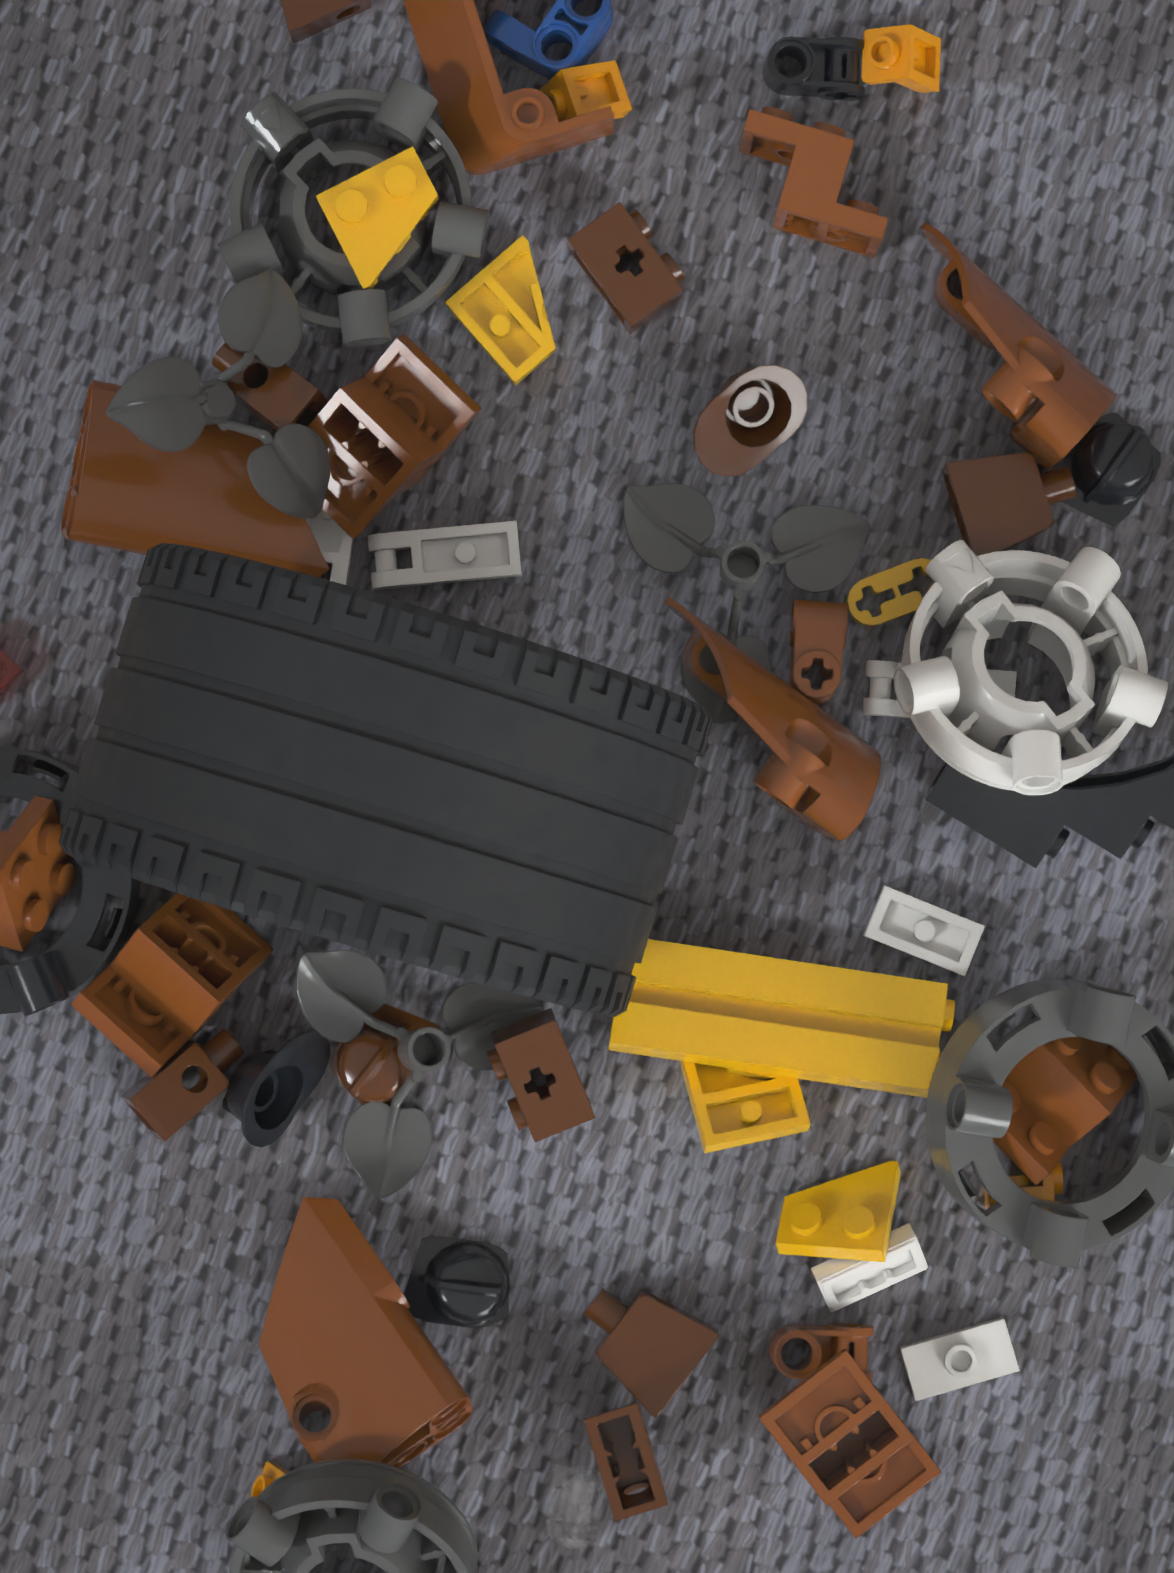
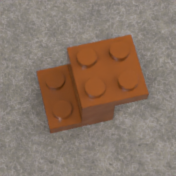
(813, 181)
(388, 432)
(32, 873)
(171, 979)
(1059, 1098)
(849, 1443)

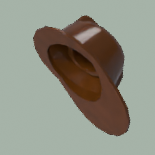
(749, 419)
(370, 1061)

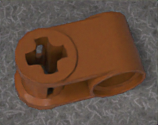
(817, 641)
(823, 1344)

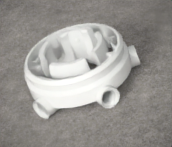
(967, 714)

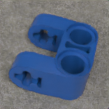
(559, 25)

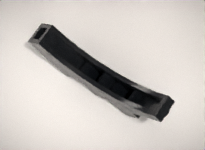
(1101, 807)

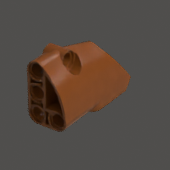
(1035, 364)
(195, 497)
(816, 763)
(351, 1348)

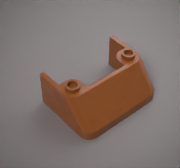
(481, 121)

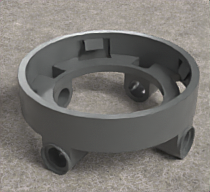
(971, 1107)

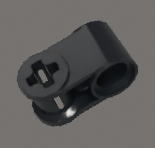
(820, 68)

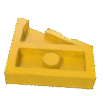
(378, 212)
(507, 312)
(742, 1105)
(842, 1217)

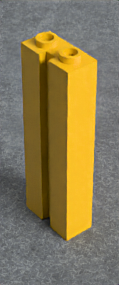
(784, 1018)

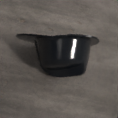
(1111, 469)
(274, 1085)
(459, 1283)

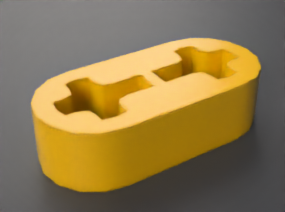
(882, 582)

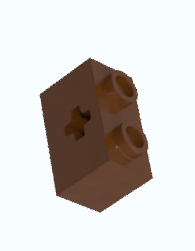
(599, 252)
(540, 1044)

